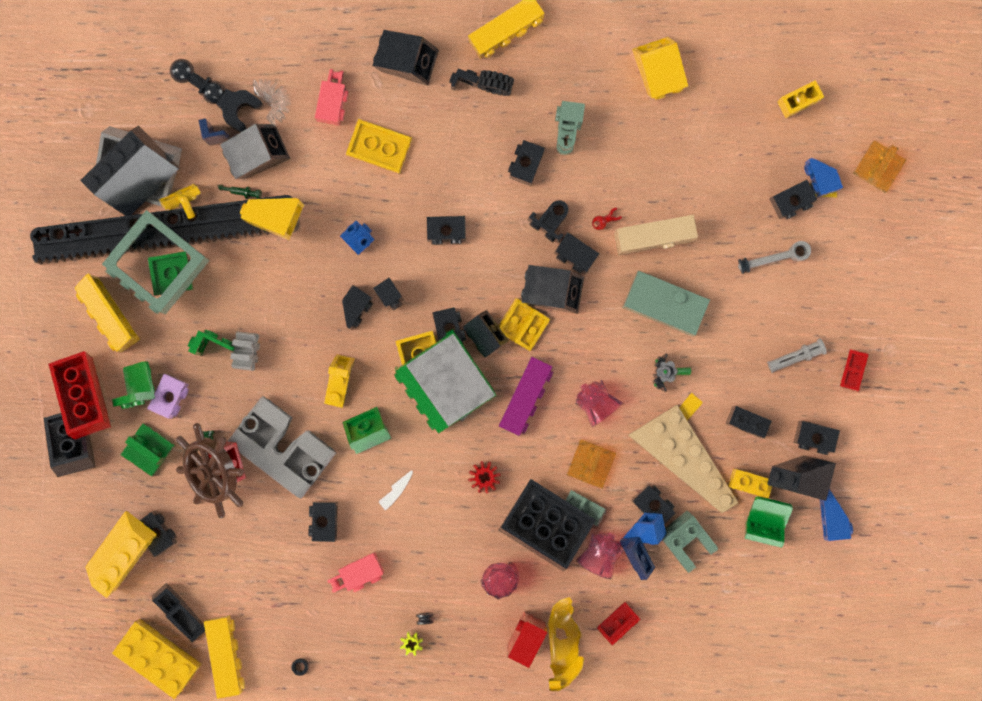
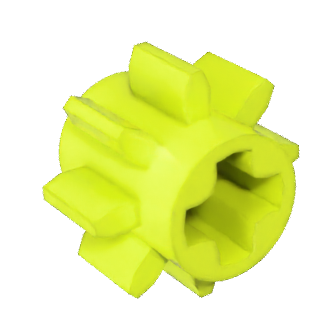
(414, 638)

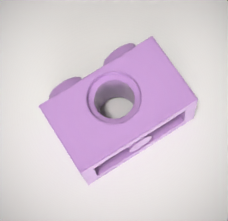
(160, 404)

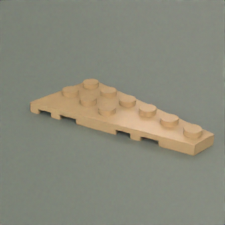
(679, 449)

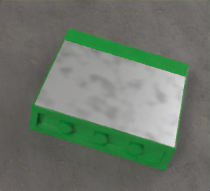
(444, 382)

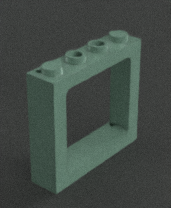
(180, 283)

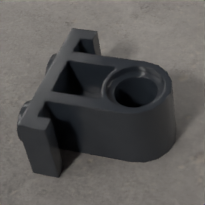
(550, 221)

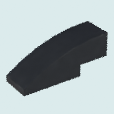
(178, 612)

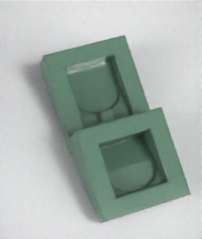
(587, 506)

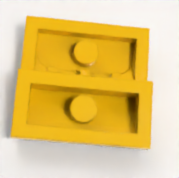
(523, 324)

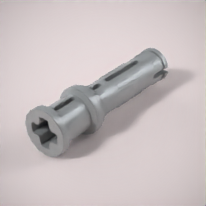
(806, 353)

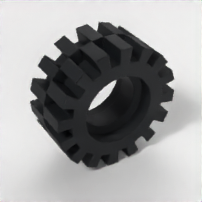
(495, 83)

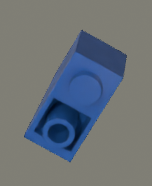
(823, 177)
(649, 528)

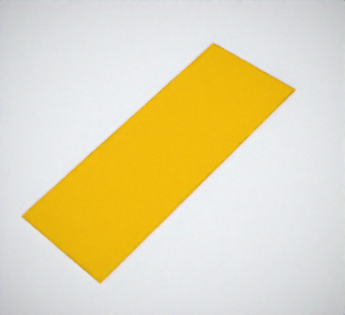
(690, 406)

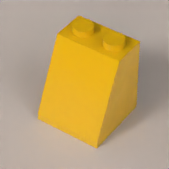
(660, 67)
(273, 215)

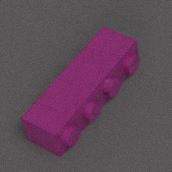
(525, 396)

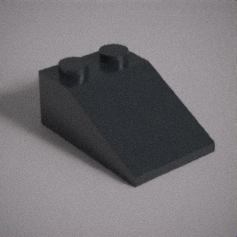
(64, 452)

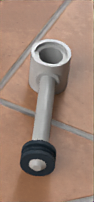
(745, 265)

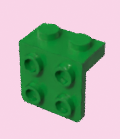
(200, 341)
(138, 386)
(767, 521)

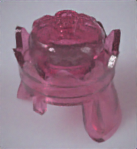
(596, 402)
(601, 555)
(500, 579)

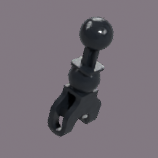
(216, 93)

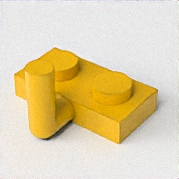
(181, 196)

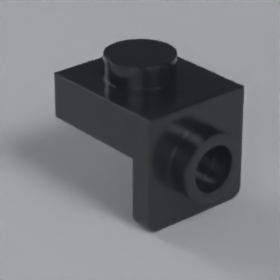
(468, 77)

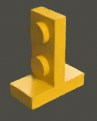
(338, 380)

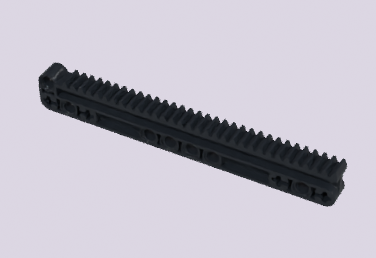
(105, 234)

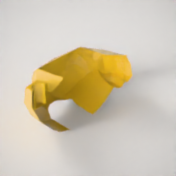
(564, 652)

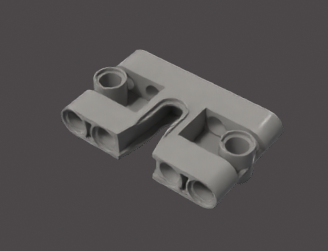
(261, 448)

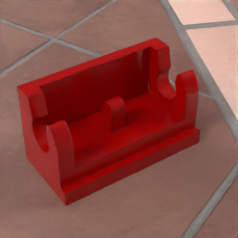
(854, 370)
(618, 623)

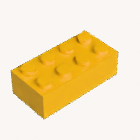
(156, 658)

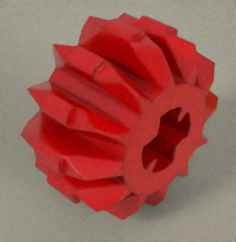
(488, 482)

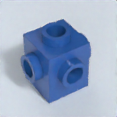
(357, 237)

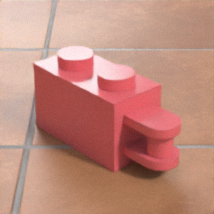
(331, 99)
(358, 573)

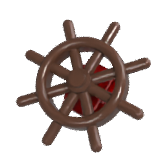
(218, 466)

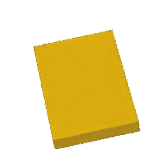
(378, 146)

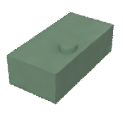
(666, 303)

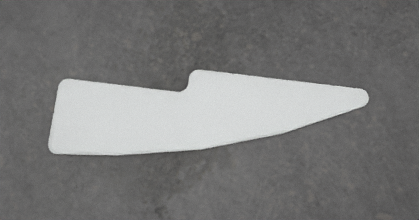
(397, 488)

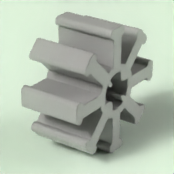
(245, 351)

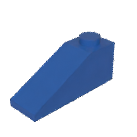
(834, 520)

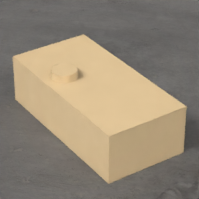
(656, 235)

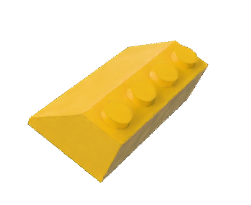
(106, 313)
(118, 554)

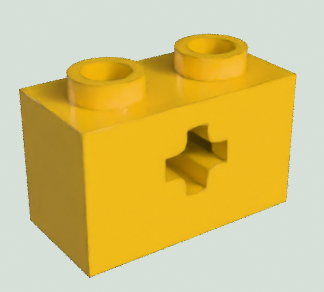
(800, 99)
(749, 483)

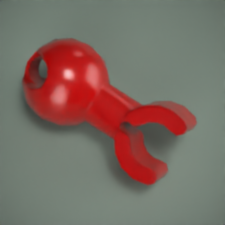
(602, 221)

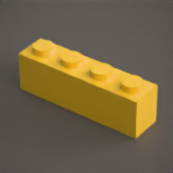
(506, 27)
(223, 656)

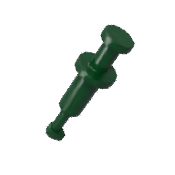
(242, 191)

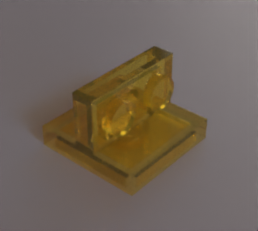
(880, 166)
(591, 464)

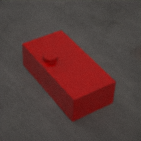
(79, 395)
(526, 639)

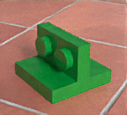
(165, 269)
(366, 430)
(147, 449)

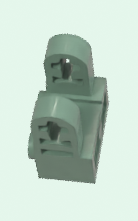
(570, 120)
(681, 533)

